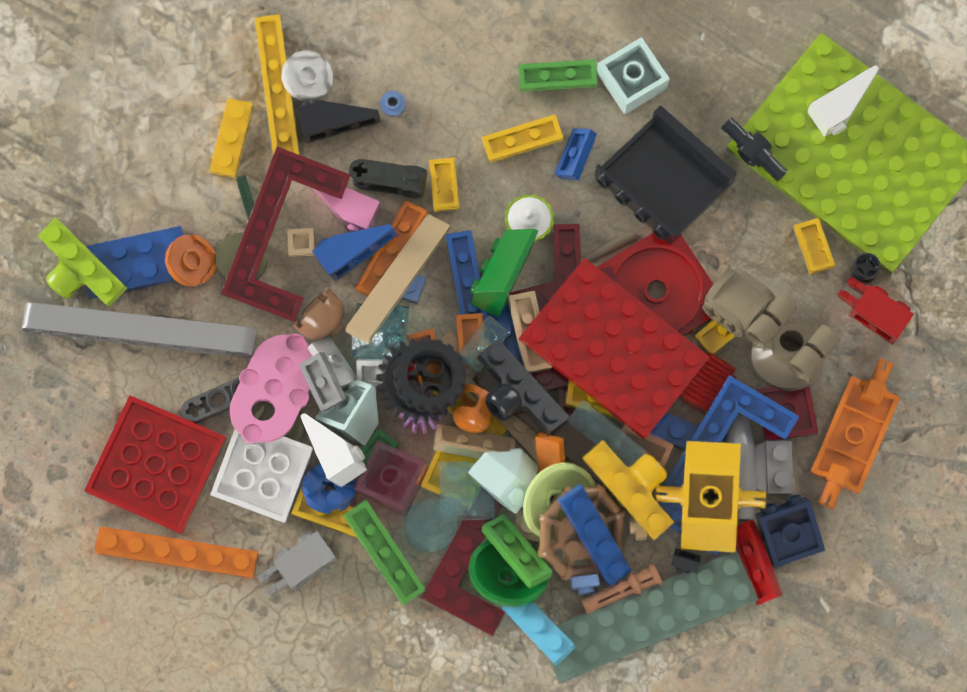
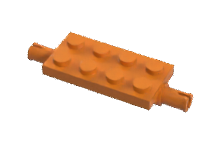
(855, 434)

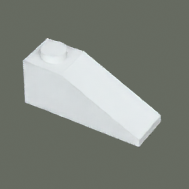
(835, 108)
(338, 457)

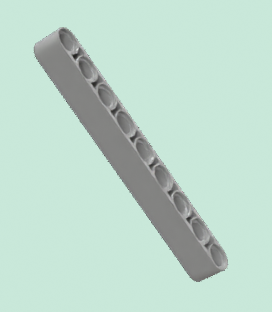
(139, 330)

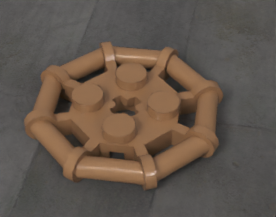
(570, 543)

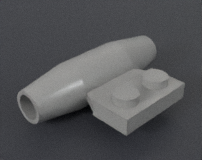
(762, 466)

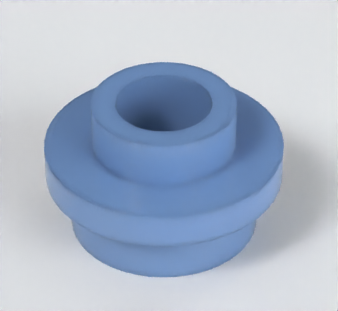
(392, 110)

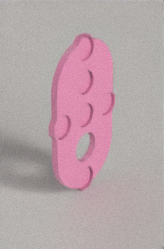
(273, 378)

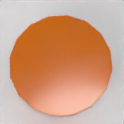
(190, 260)

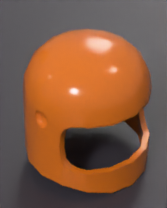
(473, 416)

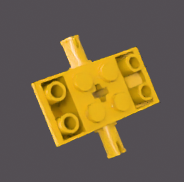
(706, 468)

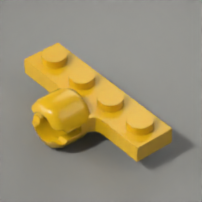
(632, 486)

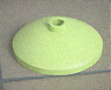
(547, 483)

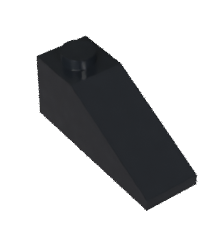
(329, 119)

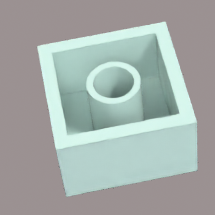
(633, 76)

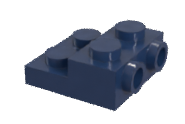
(790, 530)

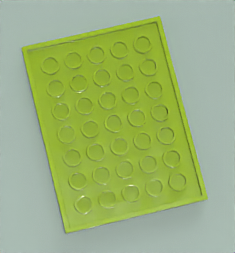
(875, 179)

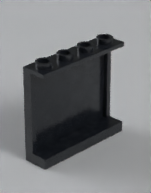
(665, 176)

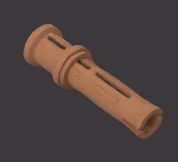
(634, 584)

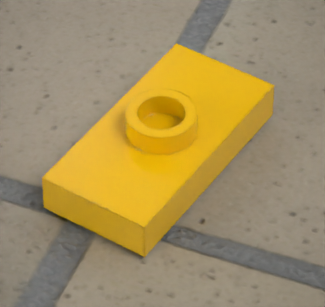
(444, 184)
(814, 246)

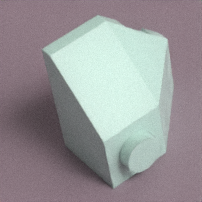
(356, 416)
(505, 476)

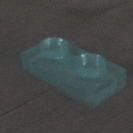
(484, 336)

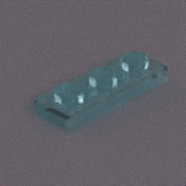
(598, 428)

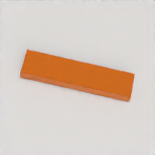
(405, 225)

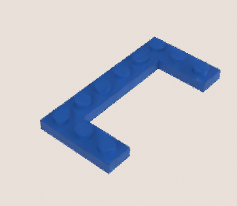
(730, 401)

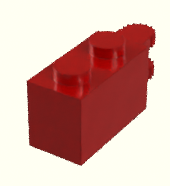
(877, 310)

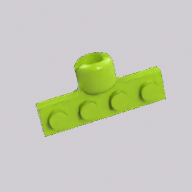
(78, 266)

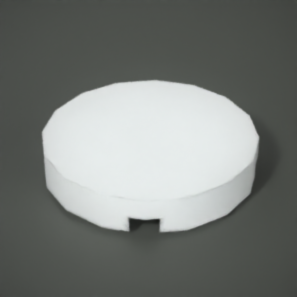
(307, 76)

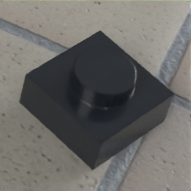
(685, 561)

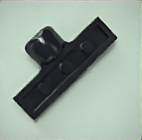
(518, 391)

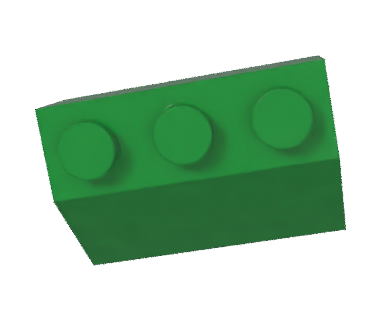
(502, 270)

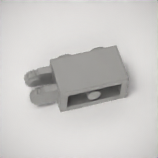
(299, 563)

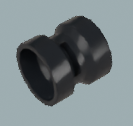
(869, 265)

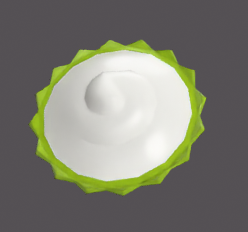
(530, 213)

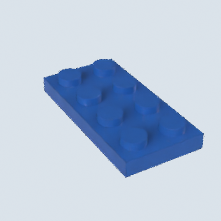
(137, 259)

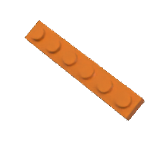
(176, 552)

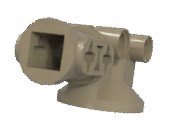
(751, 309)

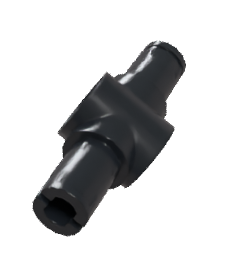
(754, 149)

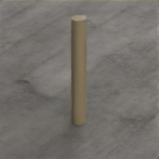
(610, 247)

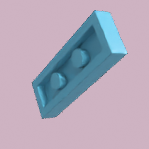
(541, 631)

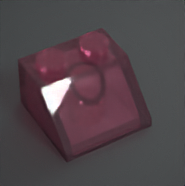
(392, 478)

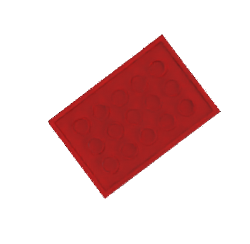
(614, 348)

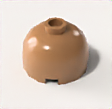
(321, 316)

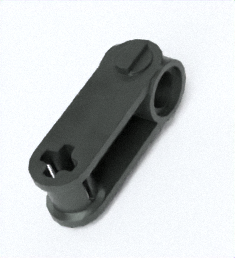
(389, 178)

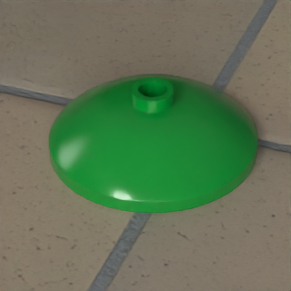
(490, 570)

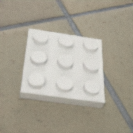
(262, 475)

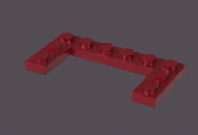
(281, 172)
(444, 587)

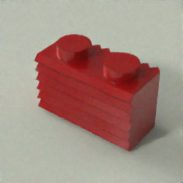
(707, 384)

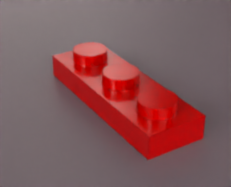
(756, 562)

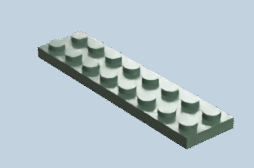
(655, 615)

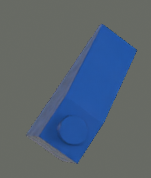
(348, 250)

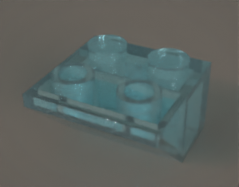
(388, 336)

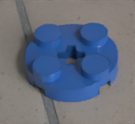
(324, 501)

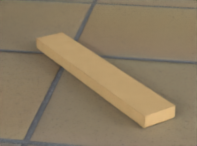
(397, 279)

